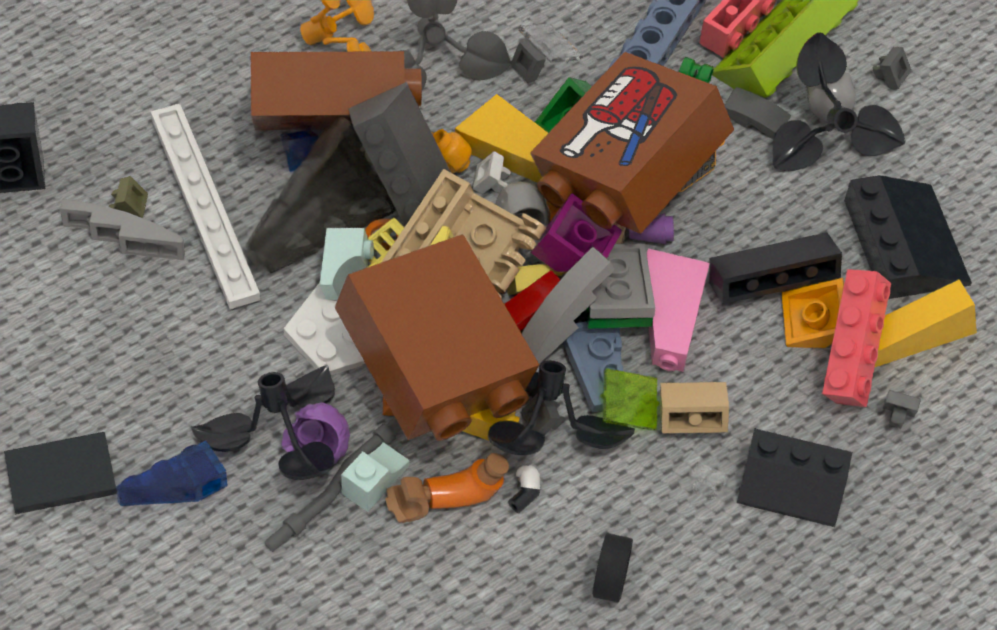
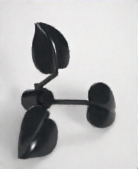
(871, 134)
(549, 384)
(233, 429)

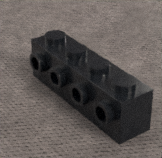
(775, 268)

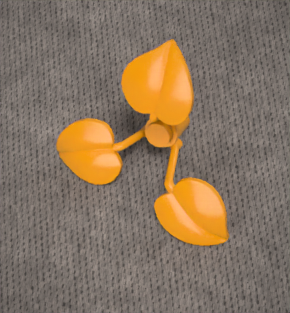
(323, 27)

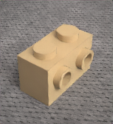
(698, 405)

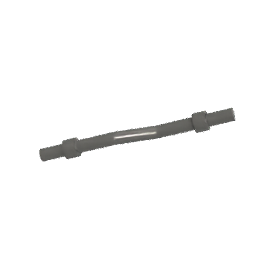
(295, 522)

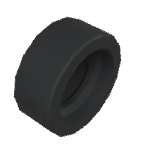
(612, 567)

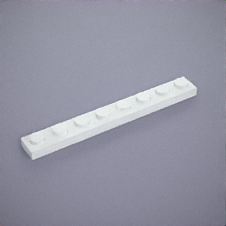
(205, 207)

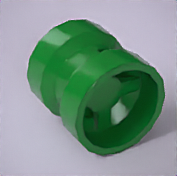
(690, 68)

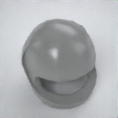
(821, 104)
(523, 198)

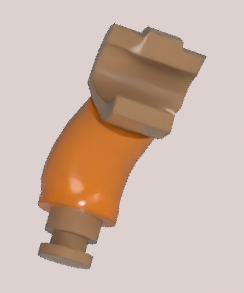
(460, 489)

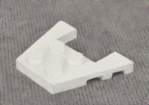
(322, 335)

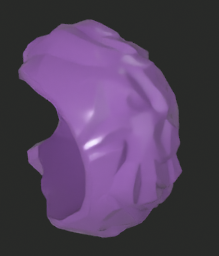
(320, 424)

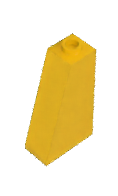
(506, 131)
(927, 323)

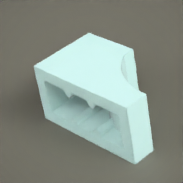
(344, 253)
(371, 475)

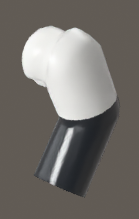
(530, 488)

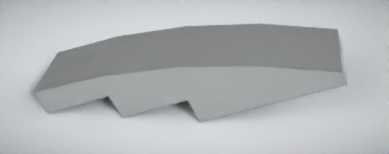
(133, 233)
(567, 300)

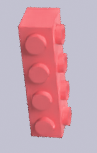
(730, 22)
(857, 338)

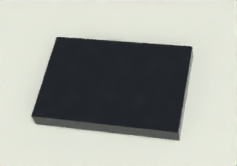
(60, 472)

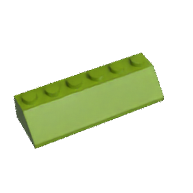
(774, 45)

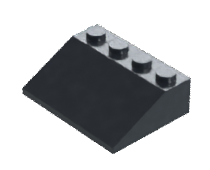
(904, 234)

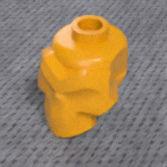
(454, 150)

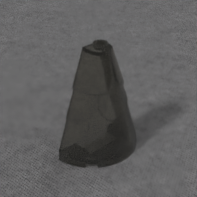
(326, 191)

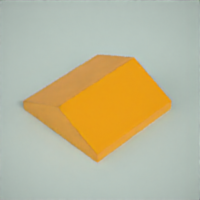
(812, 314)

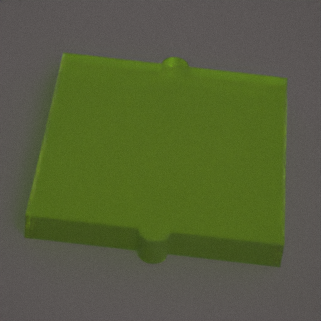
(630, 399)

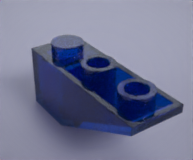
(180, 479)

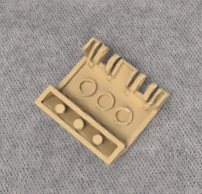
(489, 229)

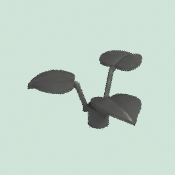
(485, 51)

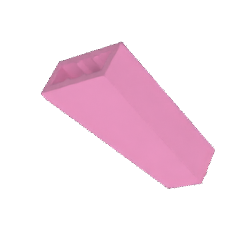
(677, 297)

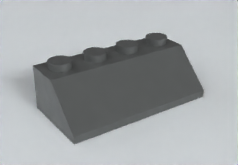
(399, 146)

